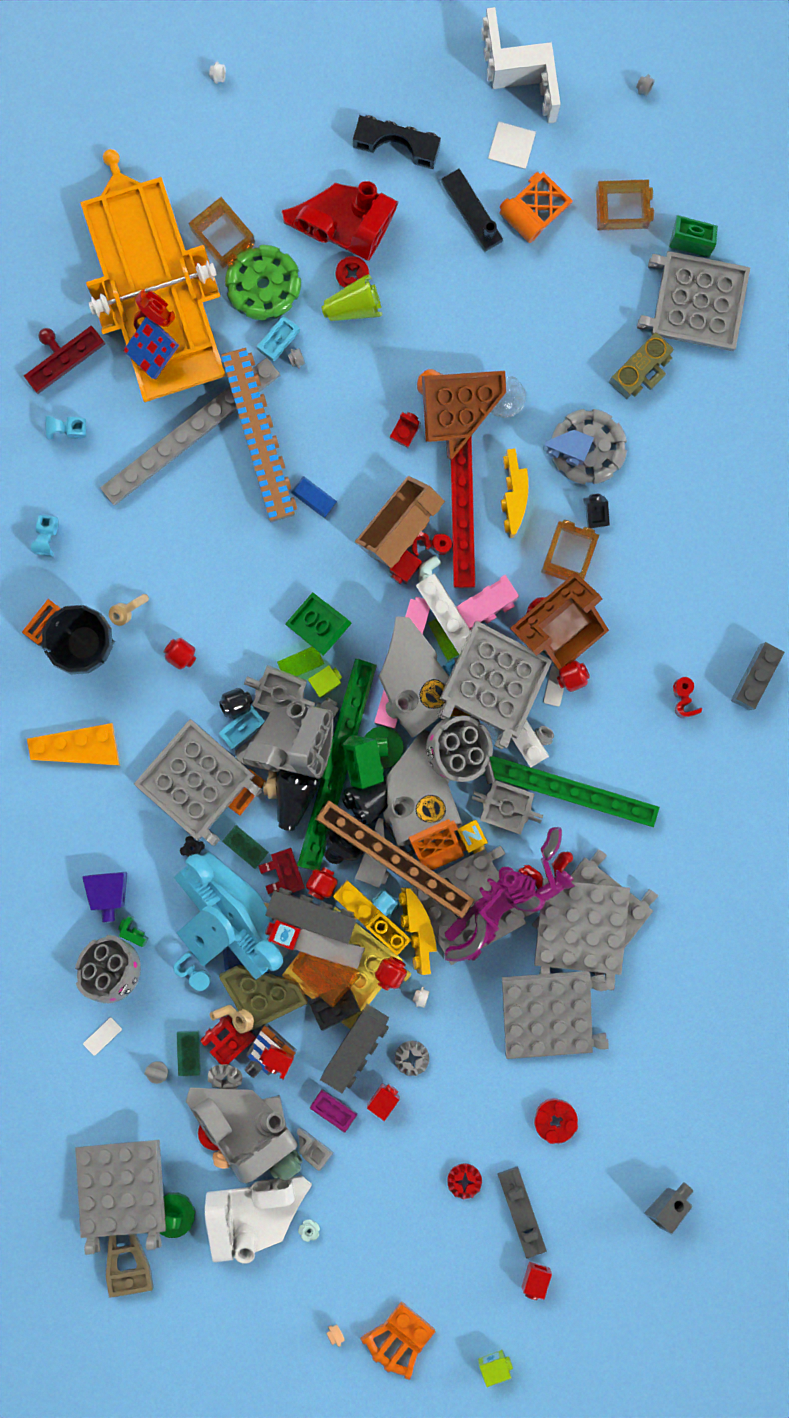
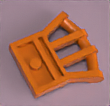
(408, 1328)

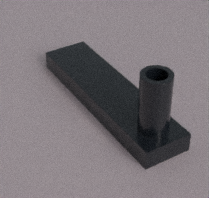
(472, 210)

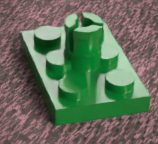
(318, 623)

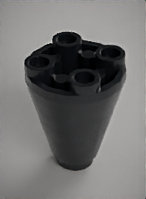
(293, 797)
(366, 802)

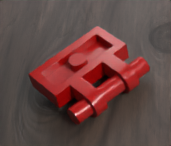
(230, 1046)

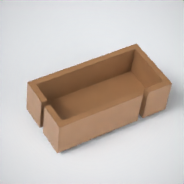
(400, 521)

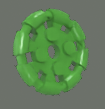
(259, 270)

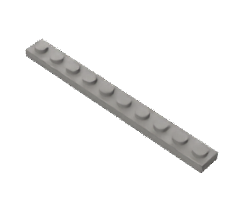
(181, 438)

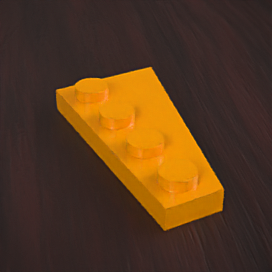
(82, 745)

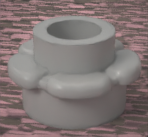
(645, 85)
(296, 358)
(545, 735)

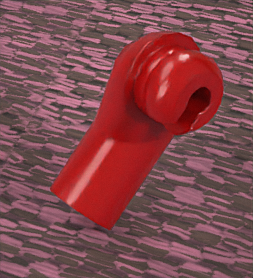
(562, 861)
(532, 872)

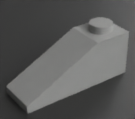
(371, 870)

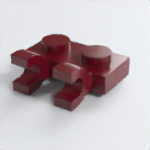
(286, 869)

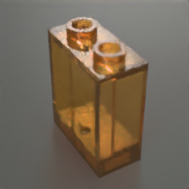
(623, 186)
(208, 217)
(561, 572)

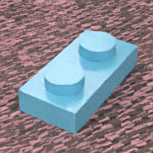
(278, 338)
(242, 728)

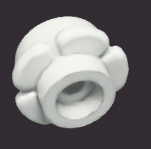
(217, 72)
(421, 997)

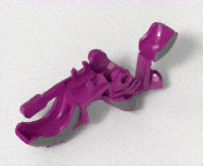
(510, 892)

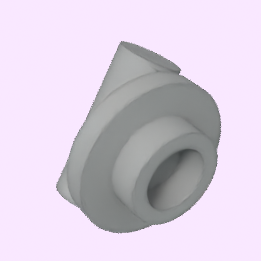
(156, 1072)

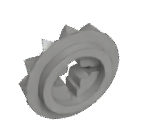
(403, 1053)
(218, 1072)

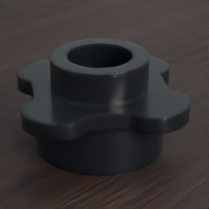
(198, 846)

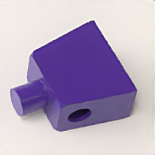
(106, 893)

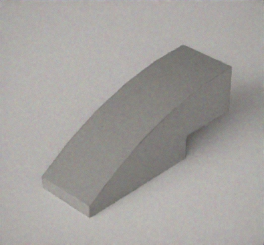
(329, 949)

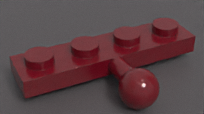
(63, 358)

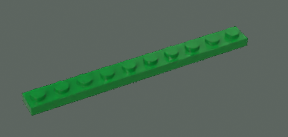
(330, 790)
(574, 792)

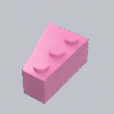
(489, 602)

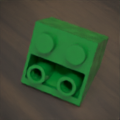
(363, 761)

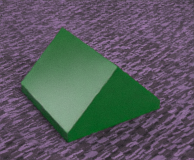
(693, 236)

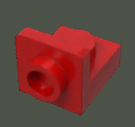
(405, 429)

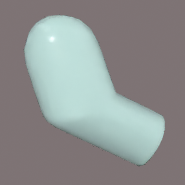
(426, 568)

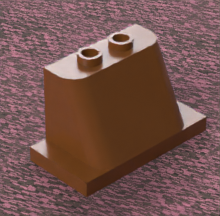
(563, 622)

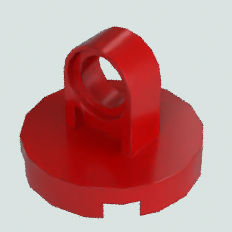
(154, 308)

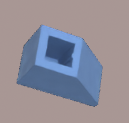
(570, 446)

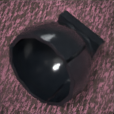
(77, 639)

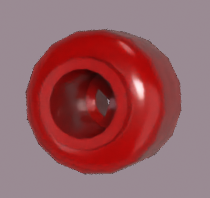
(180, 653)
(573, 676)
(321, 883)
(391, 973)

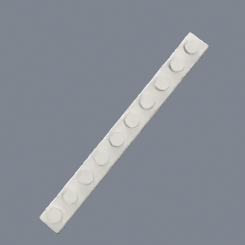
(458, 632)

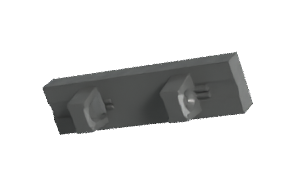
(521, 1212)

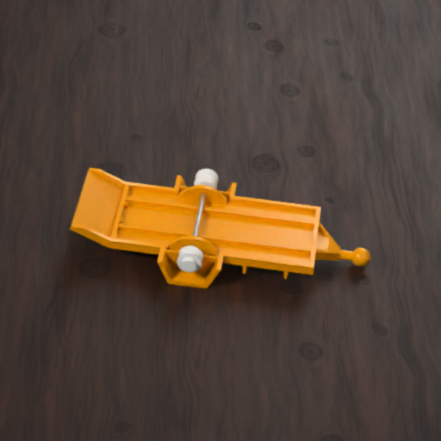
(144, 250)

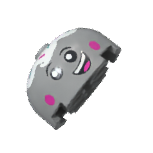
(454, 748)
(107, 970)

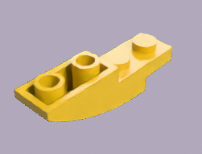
(516, 500)
(372, 917)
(417, 921)

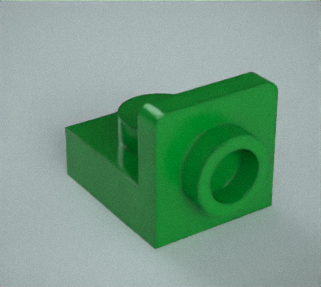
(135, 935)

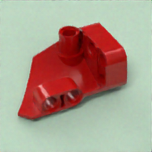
(345, 216)

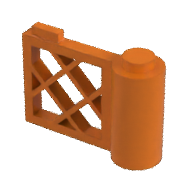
(523, 217)
(438, 852)

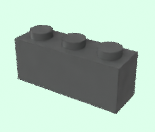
(757, 676)

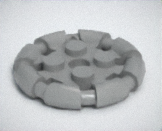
(601, 442)

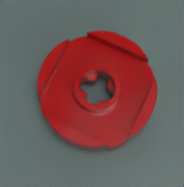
(553, 1133)

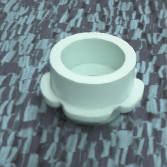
(309, 1224)

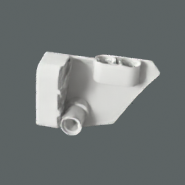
(251, 1217)

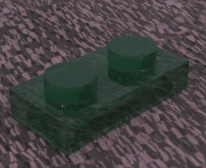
(245, 846)
(188, 1053)

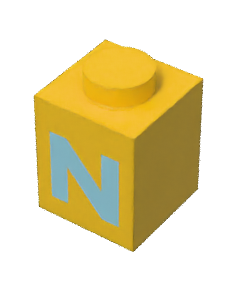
(472, 837)

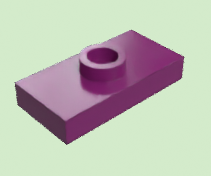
(333, 1110)

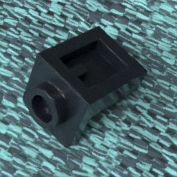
(597, 511)

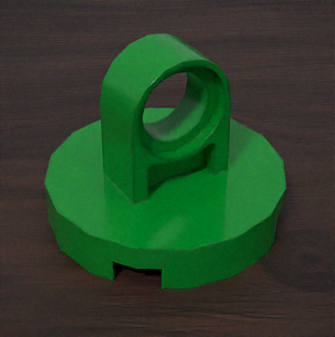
(389, 743)
(178, 1215)

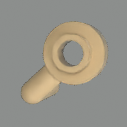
(124, 611)
(270, 786)
(242, 1019)

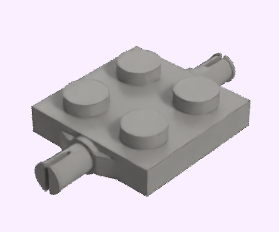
(277, 689)
(507, 807)

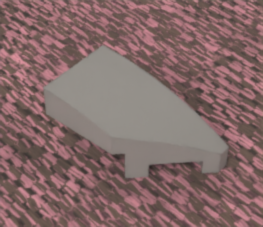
(313, 1150)

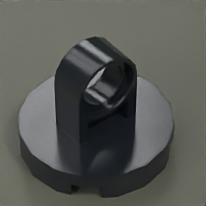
(341, 847)

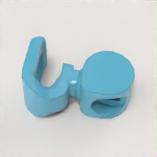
(74, 427)
(46, 527)
(386, 902)
(197, 979)

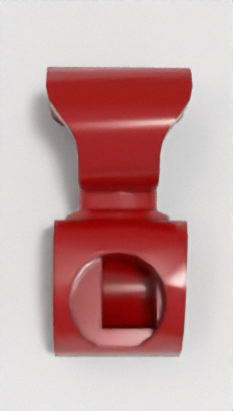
(439, 543)
(682, 689)

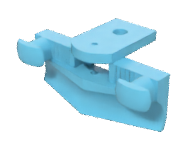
(228, 916)

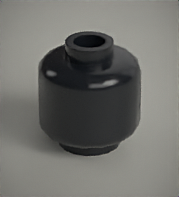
(235, 703)

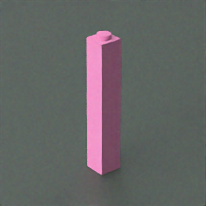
(418, 613)

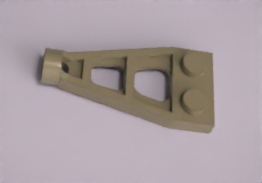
(131, 1280)

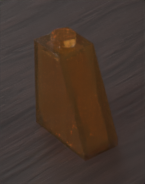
(325, 977)

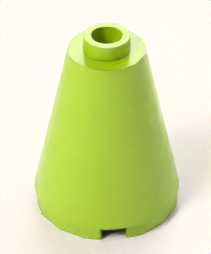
(353, 302)

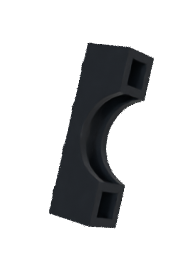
(373, 133)

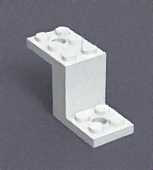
(521, 66)

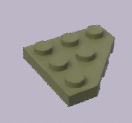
(264, 997)

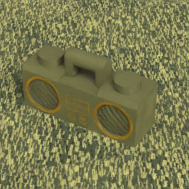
(646, 358)

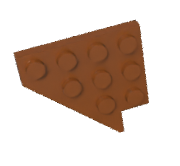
(459, 404)

